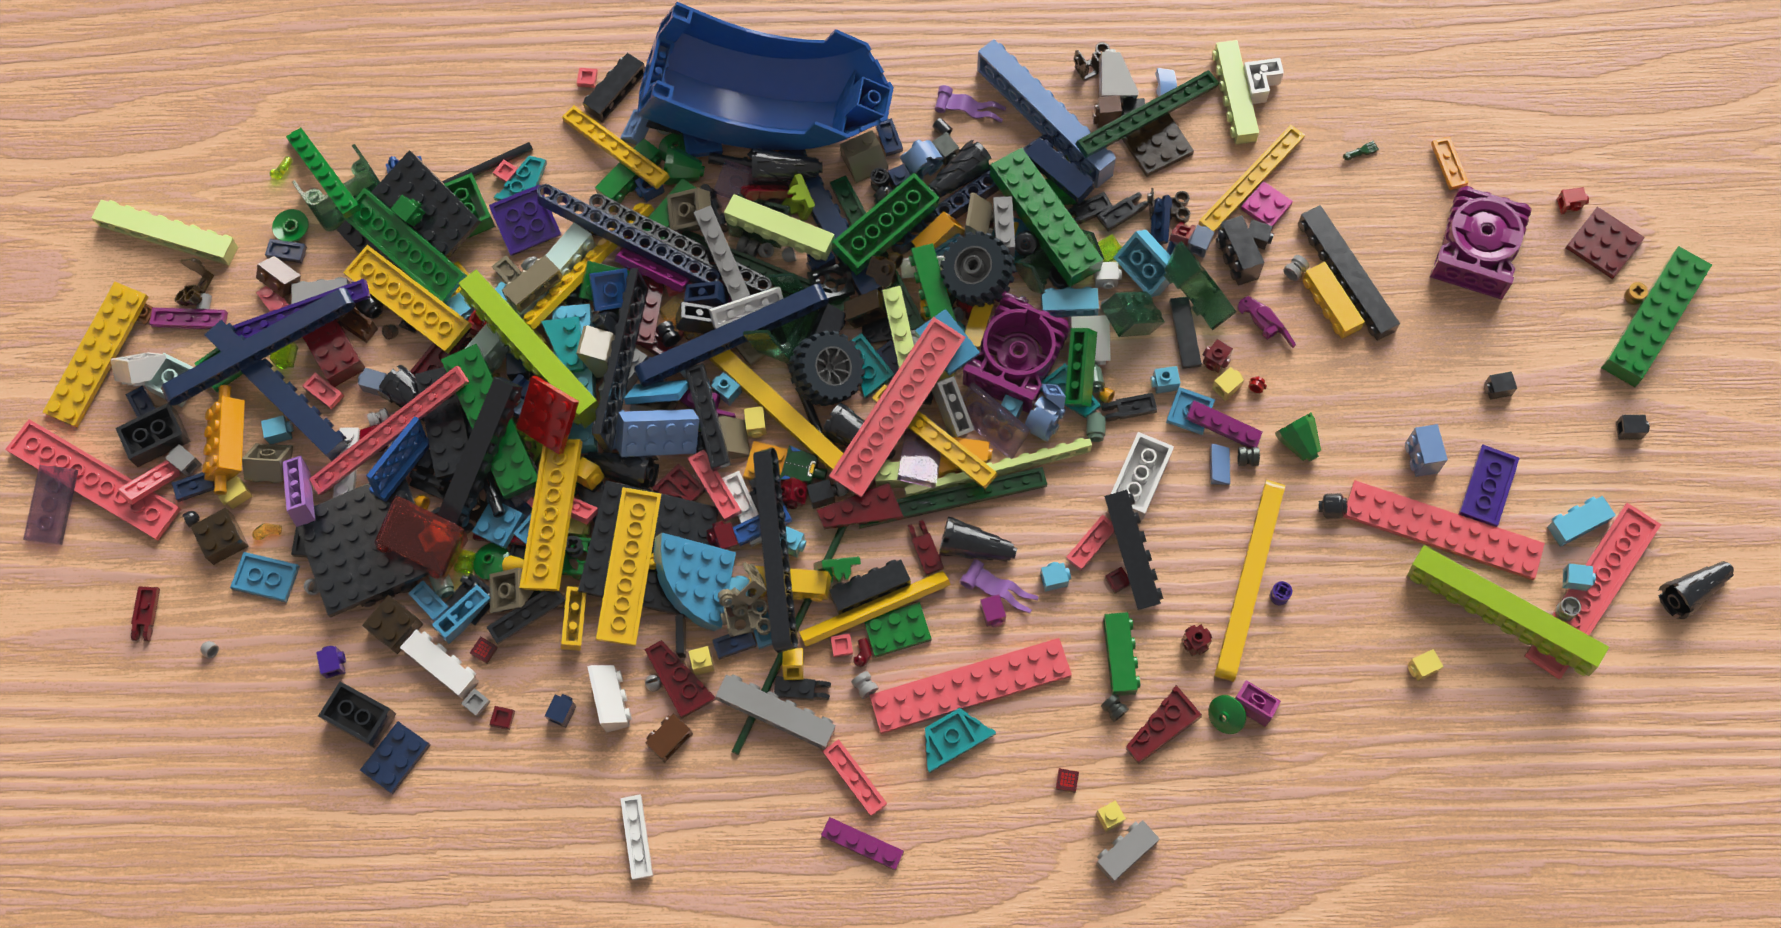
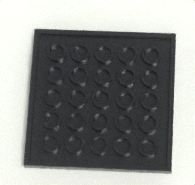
(446, 217)
(675, 517)
(344, 550)

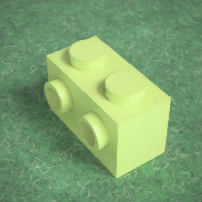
(888, 474)

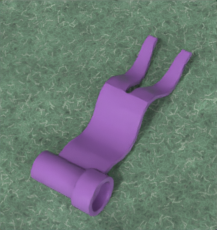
(966, 103)
(993, 586)

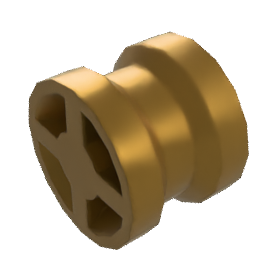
(1634, 298)

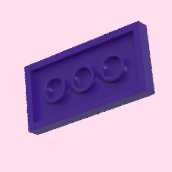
(1489, 485)

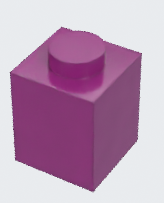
(993, 611)

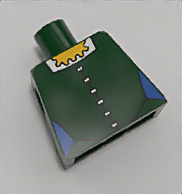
(802, 466)

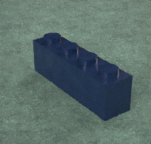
(1059, 170)

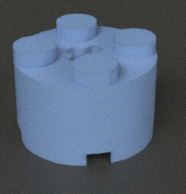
(922, 159)
(1044, 418)

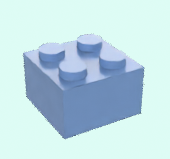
(1426, 450)

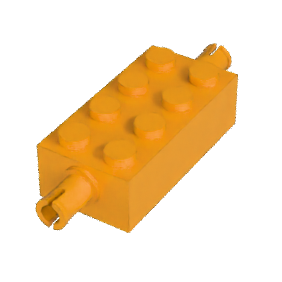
(223, 440)

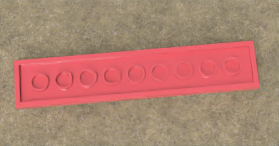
(897, 407)
(94, 479)
(1444, 530)
(1612, 564)
(970, 685)

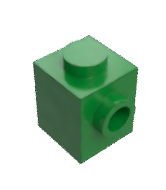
(408, 210)

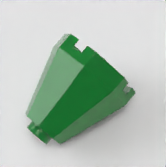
(682, 165)
(1301, 437)

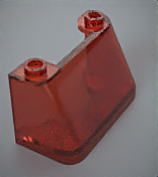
(421, 537)

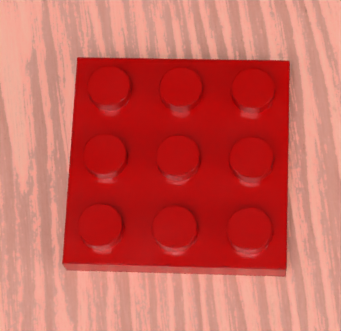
(547, 414)

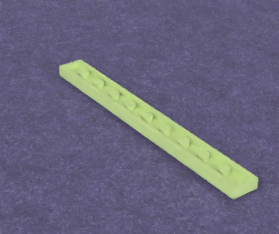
(1009, 465)

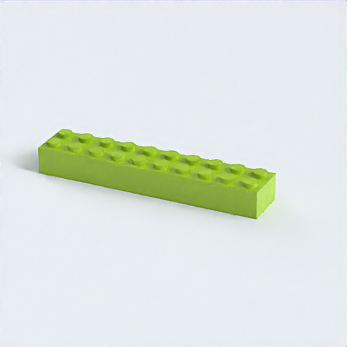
(525, 343)
(1507, 611)

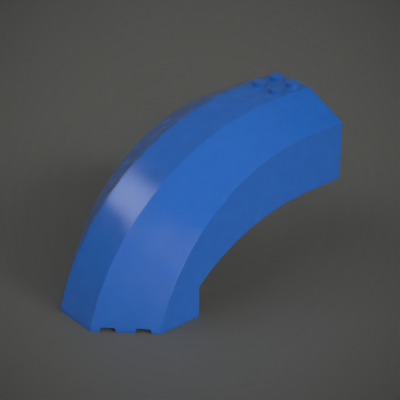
(760, 86)

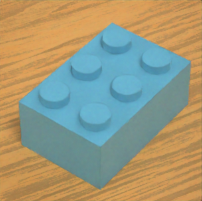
(1145, 262)

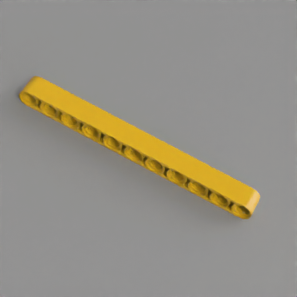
(778, 408)
(1249, 581)

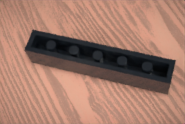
(1132, 549)

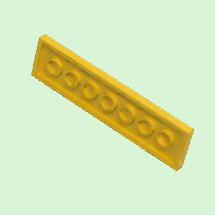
(408, 299)
(93, 356)
(550, 518)
(628, 567)

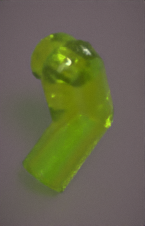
(281, 169)

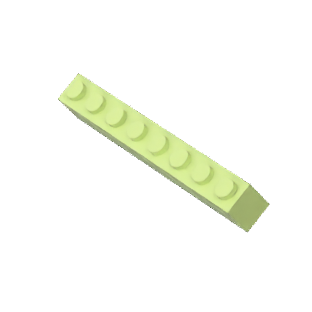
(165, 232)

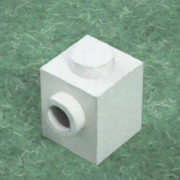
(1108, 275)

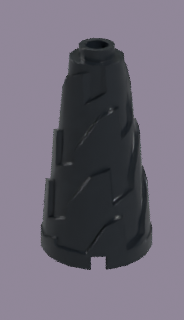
(773, 166)
(966, 166)
(399, 387)
(844, 426)
(630, 471)
(972, 542)
(1690, 591)

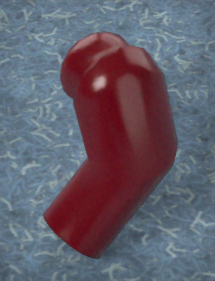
(864, 654)

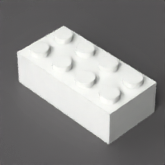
(1143, 471)

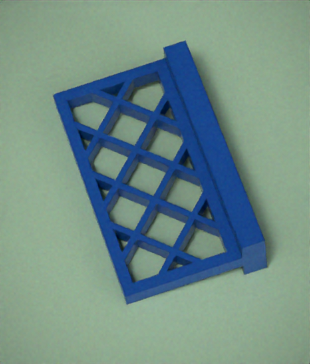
(390, 473)

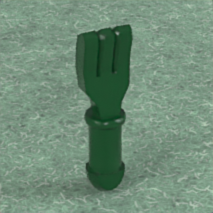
(1367, 149)

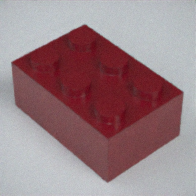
(334, 353)

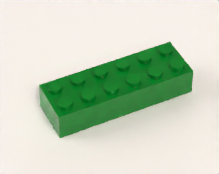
(885, 223)

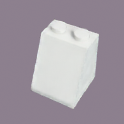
(1115, 76)
(1102, 326)

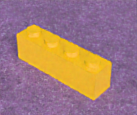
(1333, 300)
(805, 584)

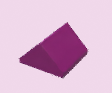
(1257, 703)

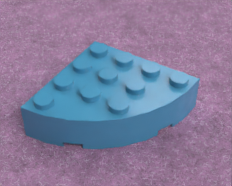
(693, 577)

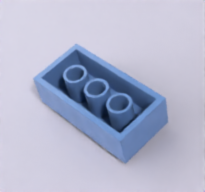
(657, 432)

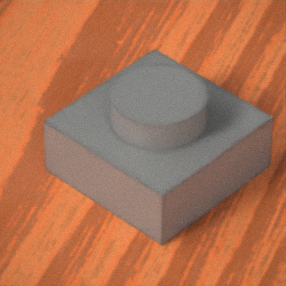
(475, 702)

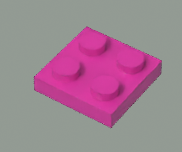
(1266, 204)

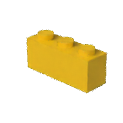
(573, 619)

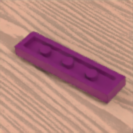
(653, 270)
(186, 318)
(1223, 425)
(862, 843)

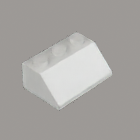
(136, 368)
(609, 697)

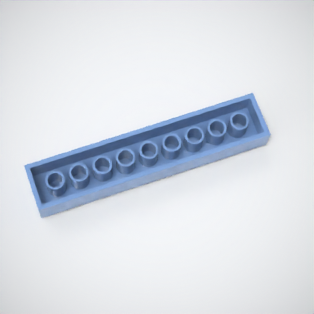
(1042, 109)

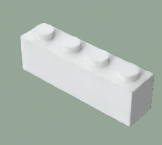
(439, 664)

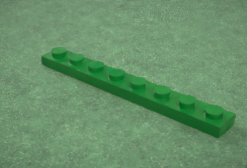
(323, 173)

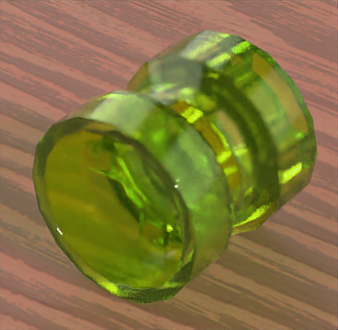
(465, 562)

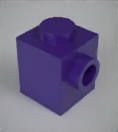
(331, 661)

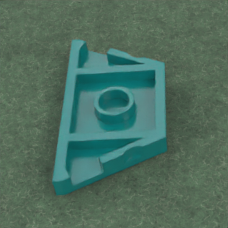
(953, 737)

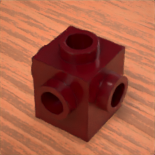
(1217, 356)
(793, 492)
(1192, 644)

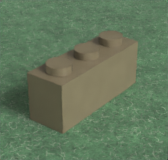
(532, 283)

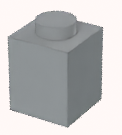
(183, 460)

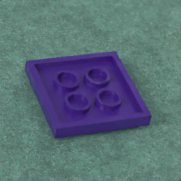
(524, 221)

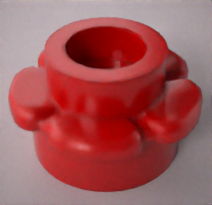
(1257, 384)

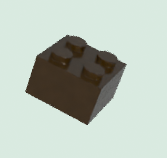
(219, 536)
(392, 624)

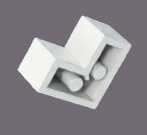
(1262, 75)

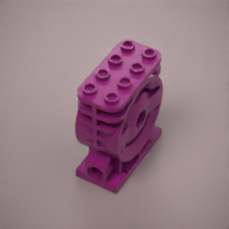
(1469, 254)
(1017, 374)

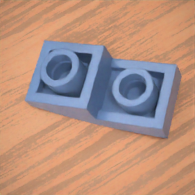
(1166, 80)

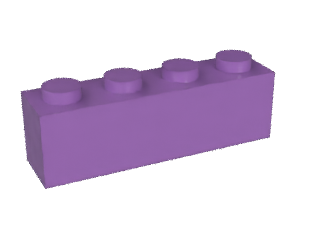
(298, 491)

